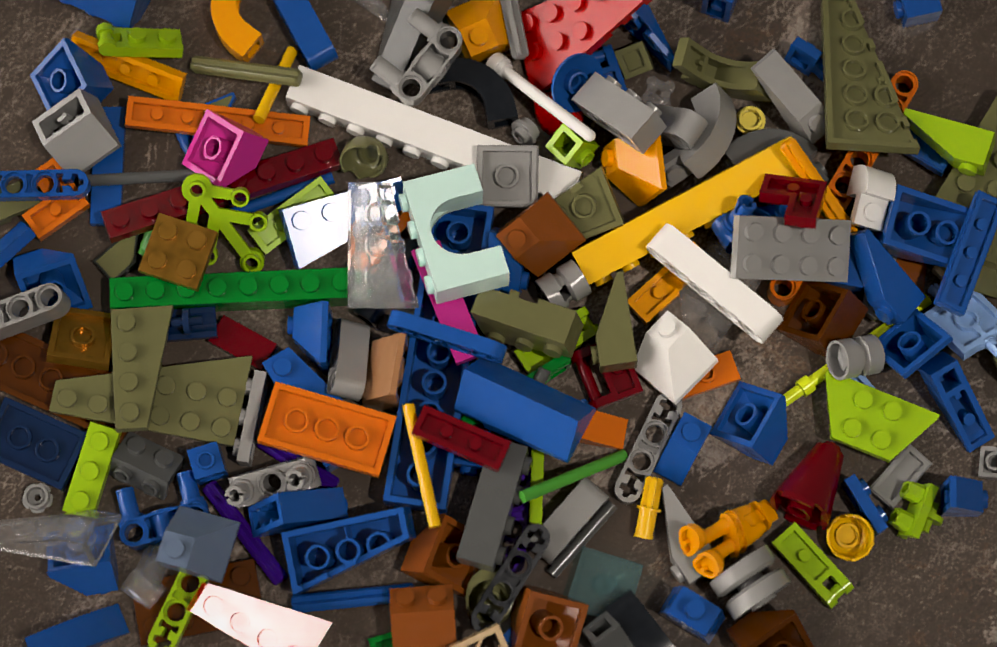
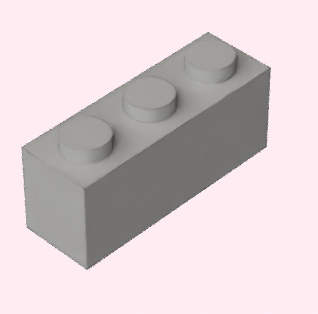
(620, 111)

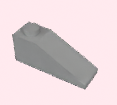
(791, 96)
(675, 518)

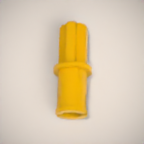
(649, 507)

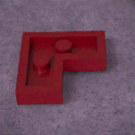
(801, 195)

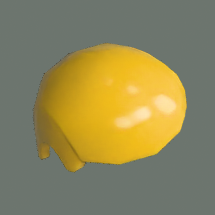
(850, 537)

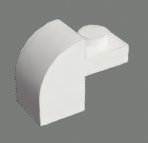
(872, 194)

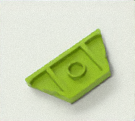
(873, 419)

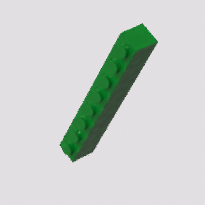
(236, 290)

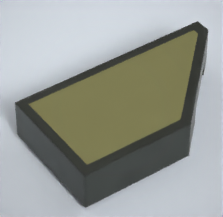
(119, 258)

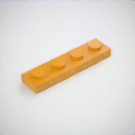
(136, 71)

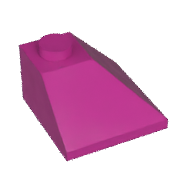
(223, 149)

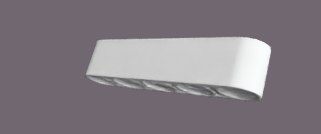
(714, 283)

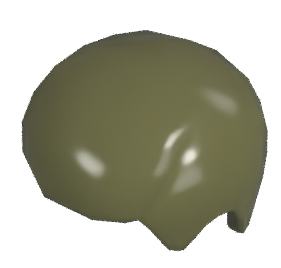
(364, 157)

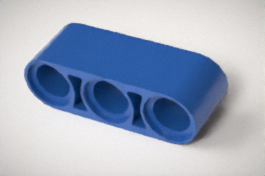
(307, 32)

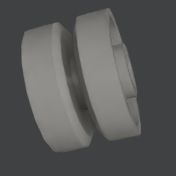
(749, 581)

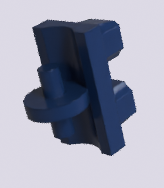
(193, 324)

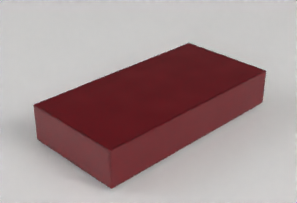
(243, 342)

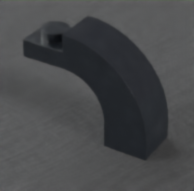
(485, 86)

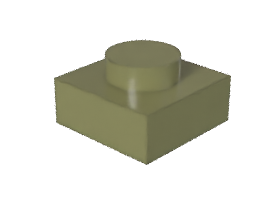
(634, 59)

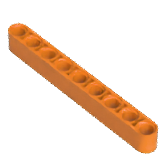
(843, 175)

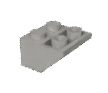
(77, 131)

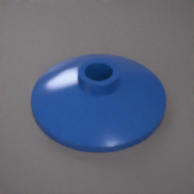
(571, 77)

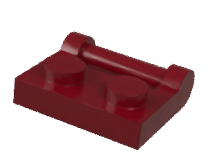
(621, 383)

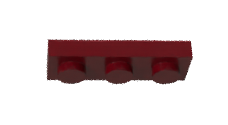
(461, 438)

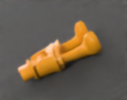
(739, 530)

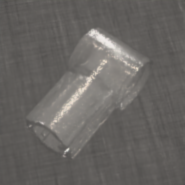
(145, 581)

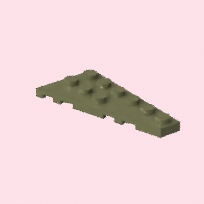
(190, 401)

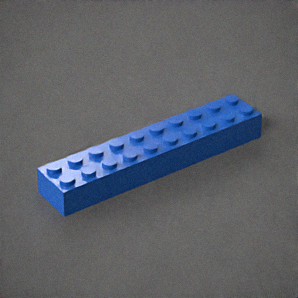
(432, 374)

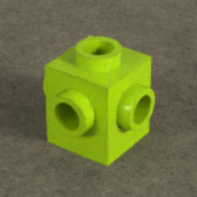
(571, 148)

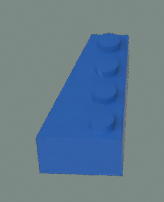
(336, 547)

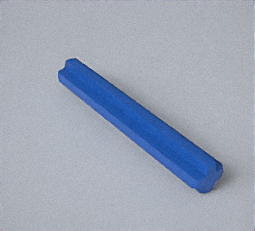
(344, 598)

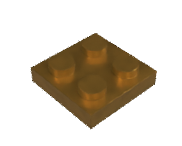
(178, 252)
(81, 339)

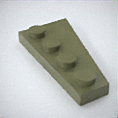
(592, 204)
(137, 357)

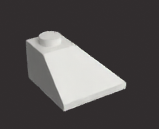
(673, 358)

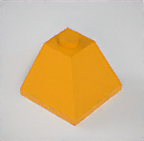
(481, 28)
(635, 174)

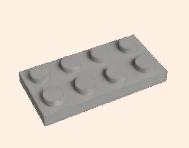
(775, 251)

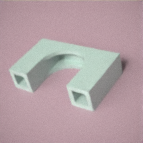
(449, 273)

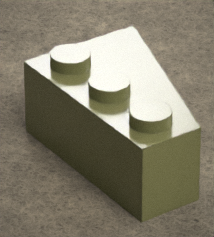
(527, 324)

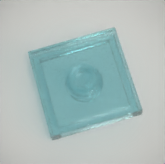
(602, 579)

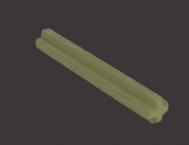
(246, 71)

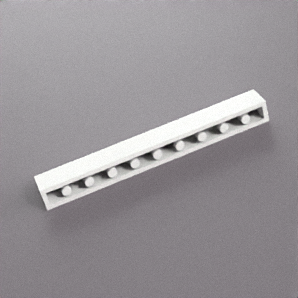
(406, 127)

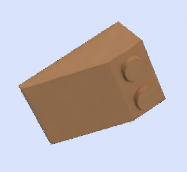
(385, 372)

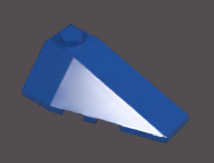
(645, 27)

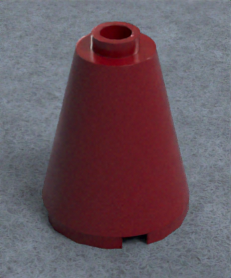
(811, 487)

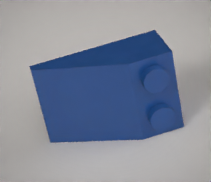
(921, 227)

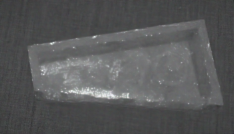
(375, 250)

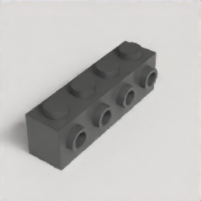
(491, 511)

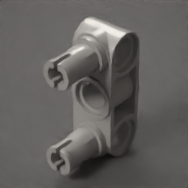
(428, 65)
(254, 485)

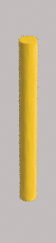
(421, 468)

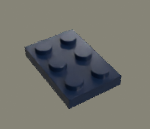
(38, 444)

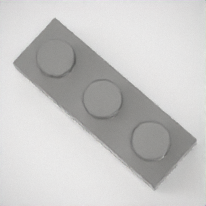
(251, 418)

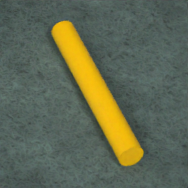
(273, 89)

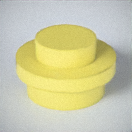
(750, 119)

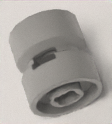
(563, 286)
(855, 357)

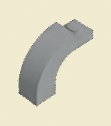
(713, 143)

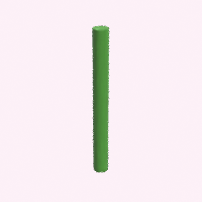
(573, 476)

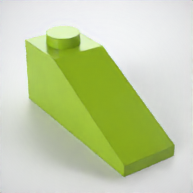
(958, 143)

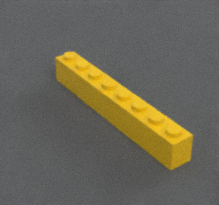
(685, 212)

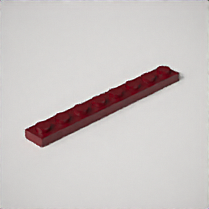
(267, 177)

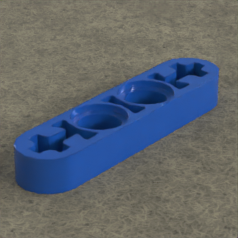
(31, 179)
(447, 336)

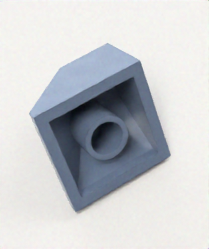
(198, 544)

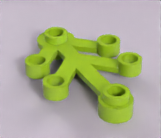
(221, 217)

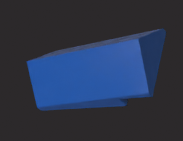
(523, 408)

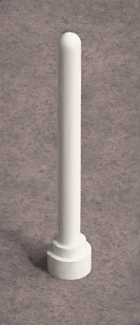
(503, 67)

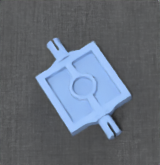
(969, 332)

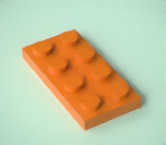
(326, 429)

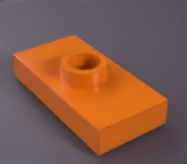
(720, 375)

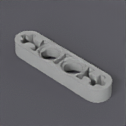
(644, 446)

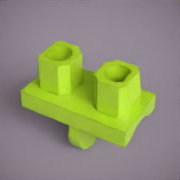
(920, 512)

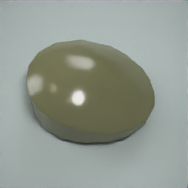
(475, 590)

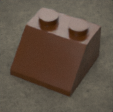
(821, 316)

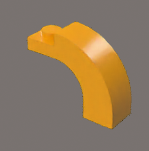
(235, 34)

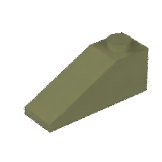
(614, 338)

